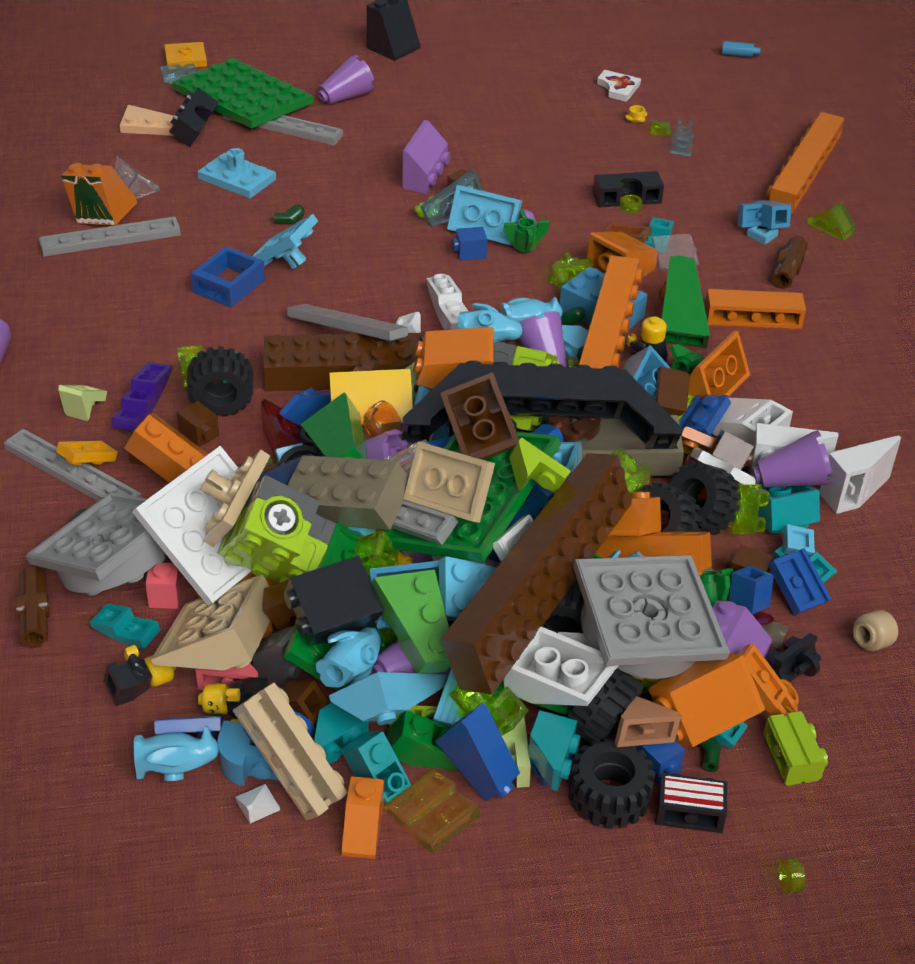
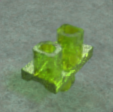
(567, 269)
(747, 517)

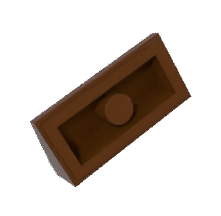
(672, 390)

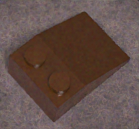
(480, 418)

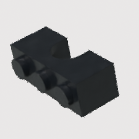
(192, 116)
(611, 187)

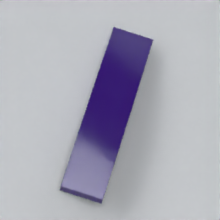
(143, 395)

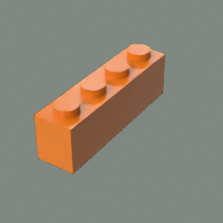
(755, 308)
(663, 544)

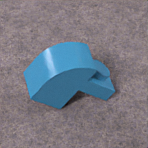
(764, 213)
(240, 755)

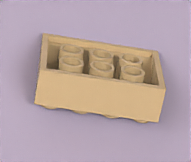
(217, 634)

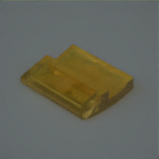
(432, 811)

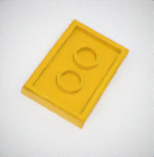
(370, 387)

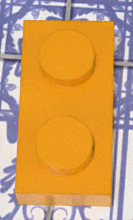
(86, 451)

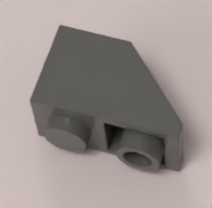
(270, 662)

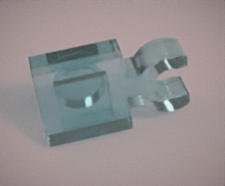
(174, 72)
(682, 139)

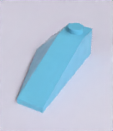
(387, 694)

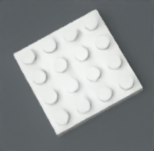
(177, 524)

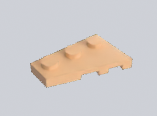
(145, 121)

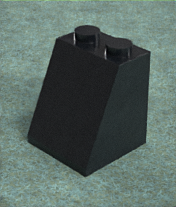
(391, 29)
(333, 600)

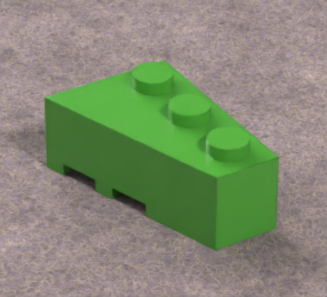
(416, 616)

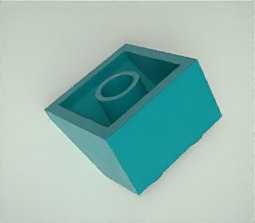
(790, 506)

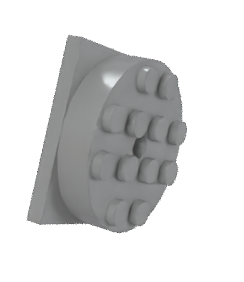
(100, 547)
(648, 614)

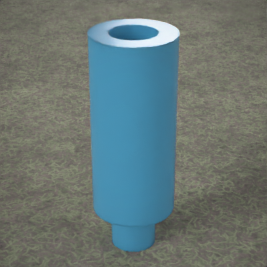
(740, 49)

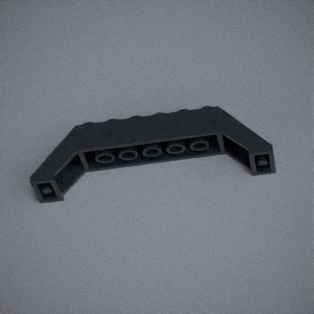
(555, 393)

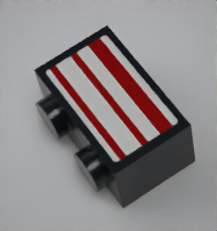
(691, 803)

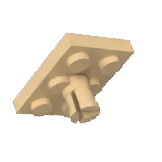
(449, 481)
(231, 495)

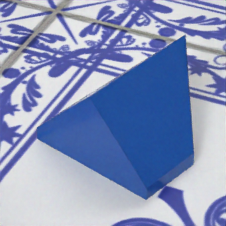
(305, 405)

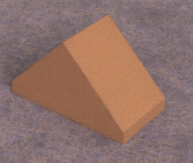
(647, 724)

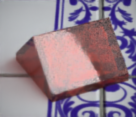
(277, 429)

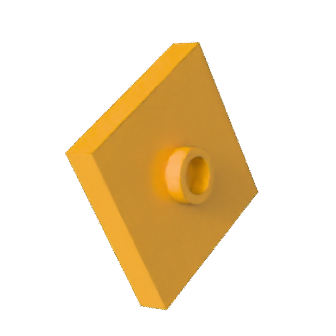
(186, 54)

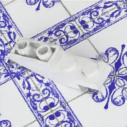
(446, 300)

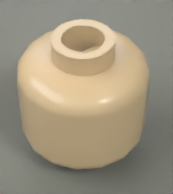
(875, 630)

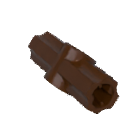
(789, 262)
(33, 606)

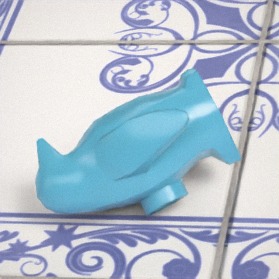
(523, 308)
(489, 317)
(349, 657)
(173, 754)

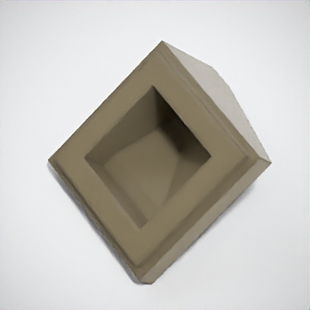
(777, 633)

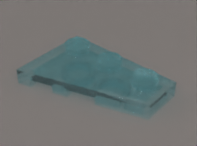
(439, 207)

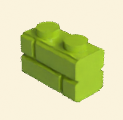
(795, 748)

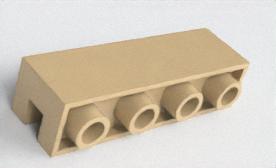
(291, 751)

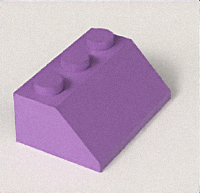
(424, 159)
(740, 627)

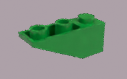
(414, 741)

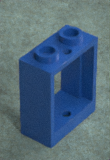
(228, 293)

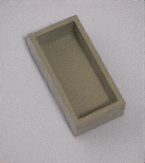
(616, 435)
(353, 489)

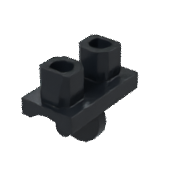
(797, 659)

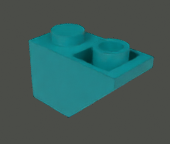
(336, 730)
(551, 746)
(374, 758)

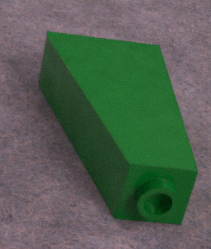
(684, 305)
(337, 429)

